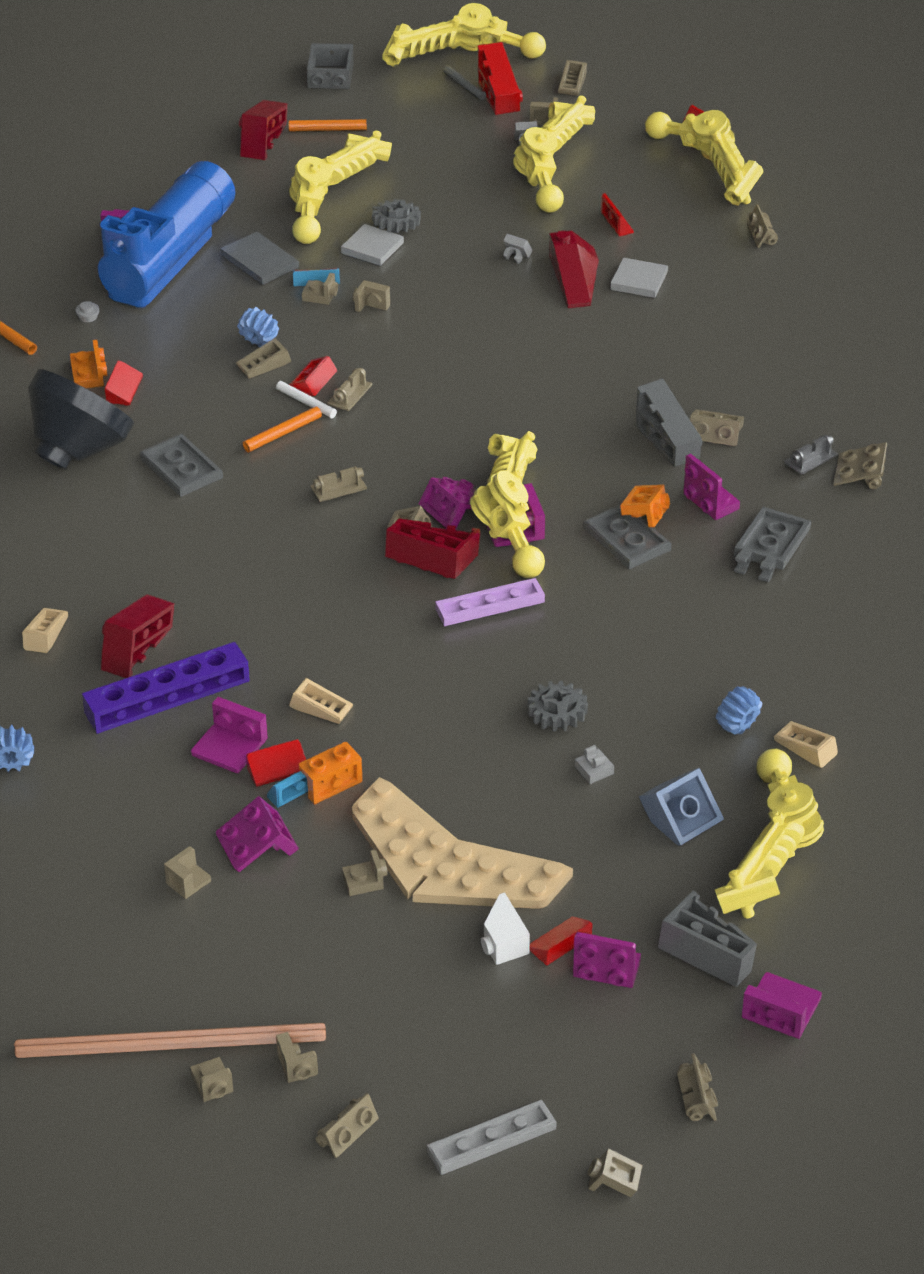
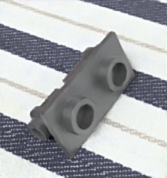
(812, 455)

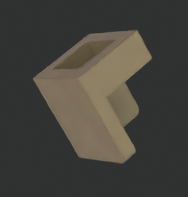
(184, 874)

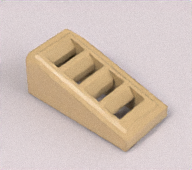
(44, 630)
(306, 699)
(816, 748)

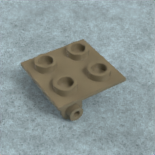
(862, 464)

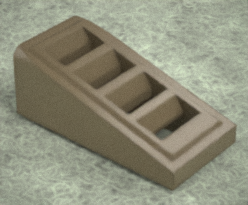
(573, 73)
(270, 355)

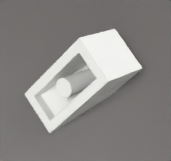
(504, 932)

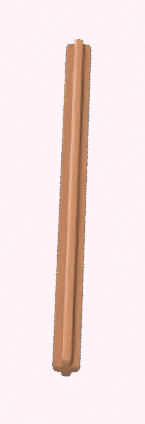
(167, 1040)

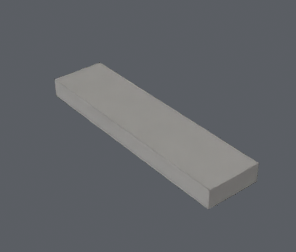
(491, 1137)

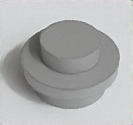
(87, 311)

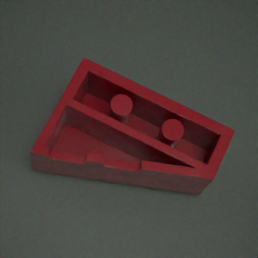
(260, 127)
(432, 548)
(133, 632)

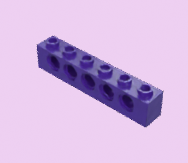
(165, 687)

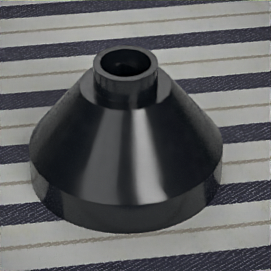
(72, 420)

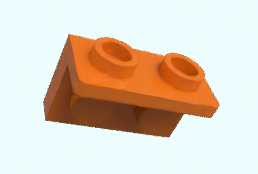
(89, 367)
(648, 501)
(332, 772)

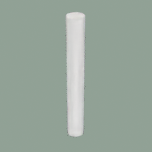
(306, 399)

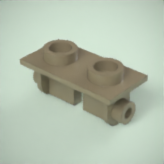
(761, 227)
(351, 390)
(329, 486)
(703, 1099)
(350, 1125)

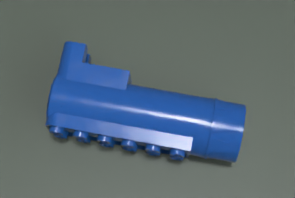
(155, 244)

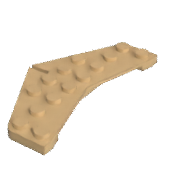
(446, 870)

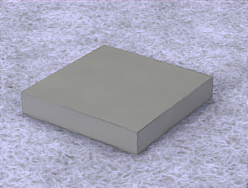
(372, 244)
(639, 277)

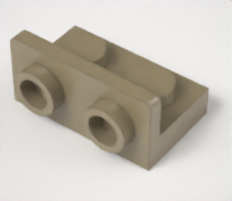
(717, 427)

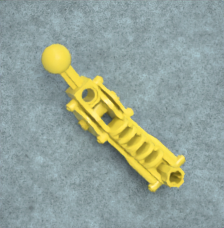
(468, 29)
(712, 136)
(538, 146)
(316, 174)
(504, 500)
(792, 826)

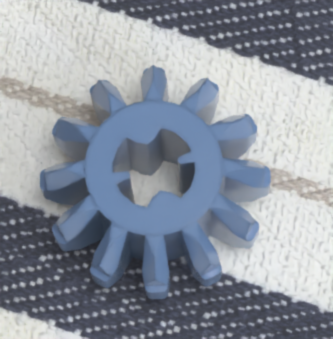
(257, 326)
(738, 710)
(15, 748)

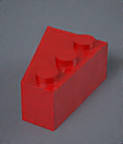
(497, 79)

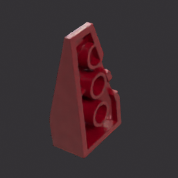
(574, 267)

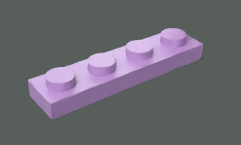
(490, 602)

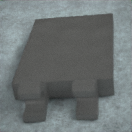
(770, 541)

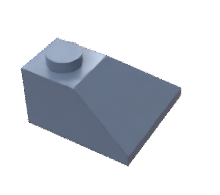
(682, 807)

